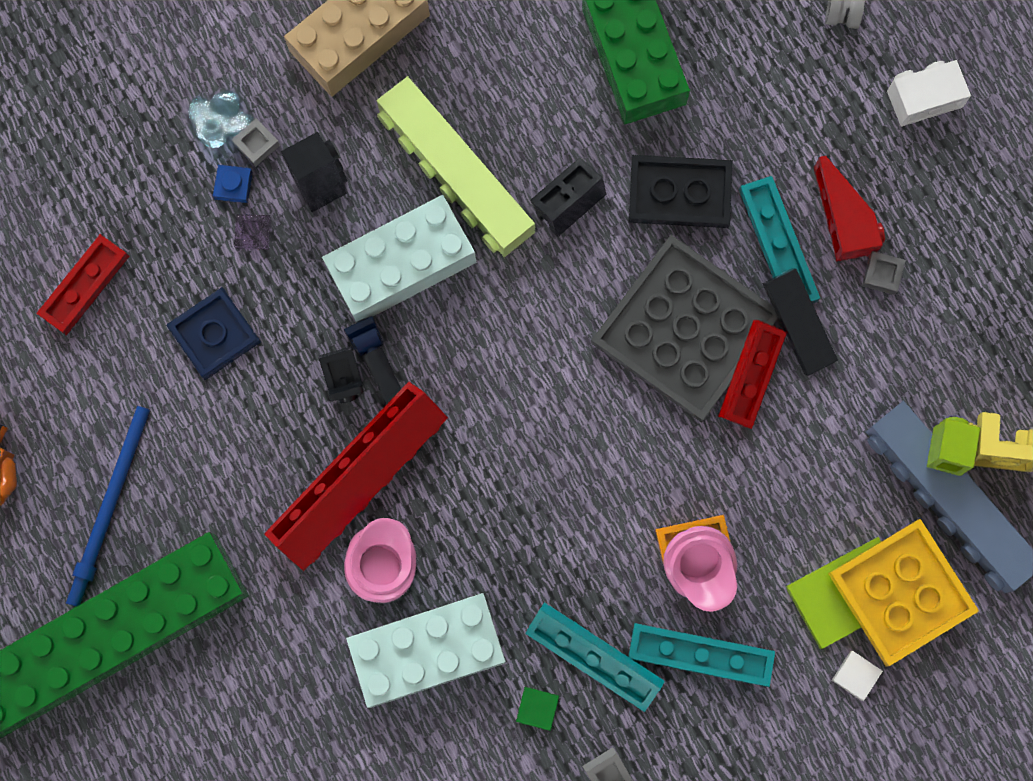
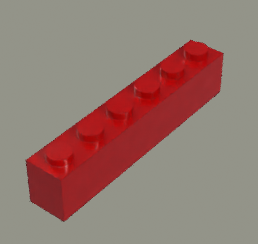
(356, 476)

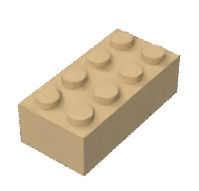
(351, 35)

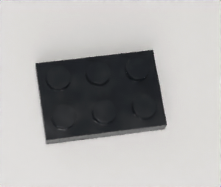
(680, 191)

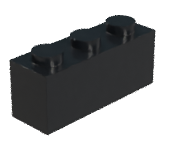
(316, 170)

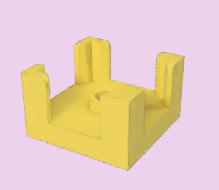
(1002, 454)

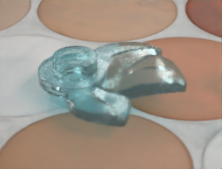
(218, 113)

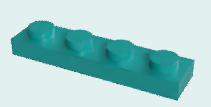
(776, 232)
(701, 655)
(595, 657)

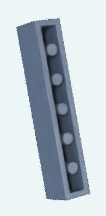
(955, 499)

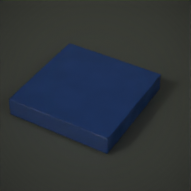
(213, 333)

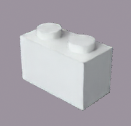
(928, 92)

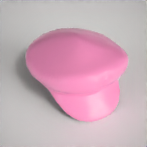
(380, 561)
(702, 567)

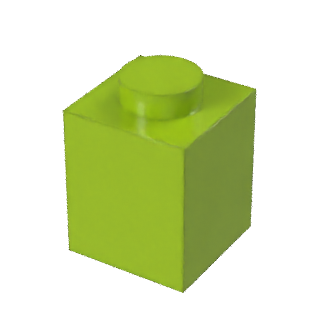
(953, 446)

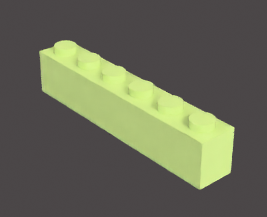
(455, 167)

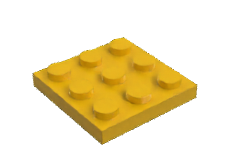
(903, 592)

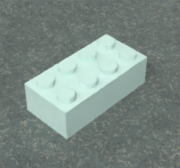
(400, 259)
(425, 650)

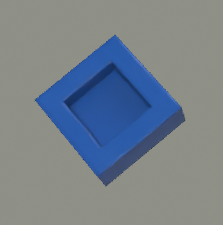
(232, 183)

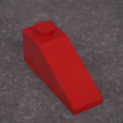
(848, 216)

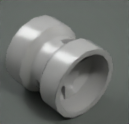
(837, 12)

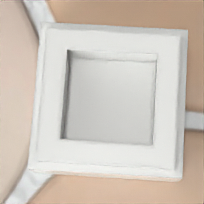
(857, 675)

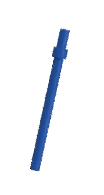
(85, 569)

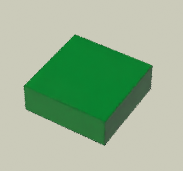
(537, 708)

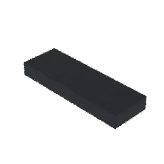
(800, 321)

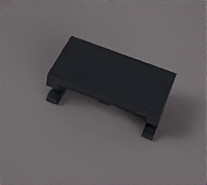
(569, 196)

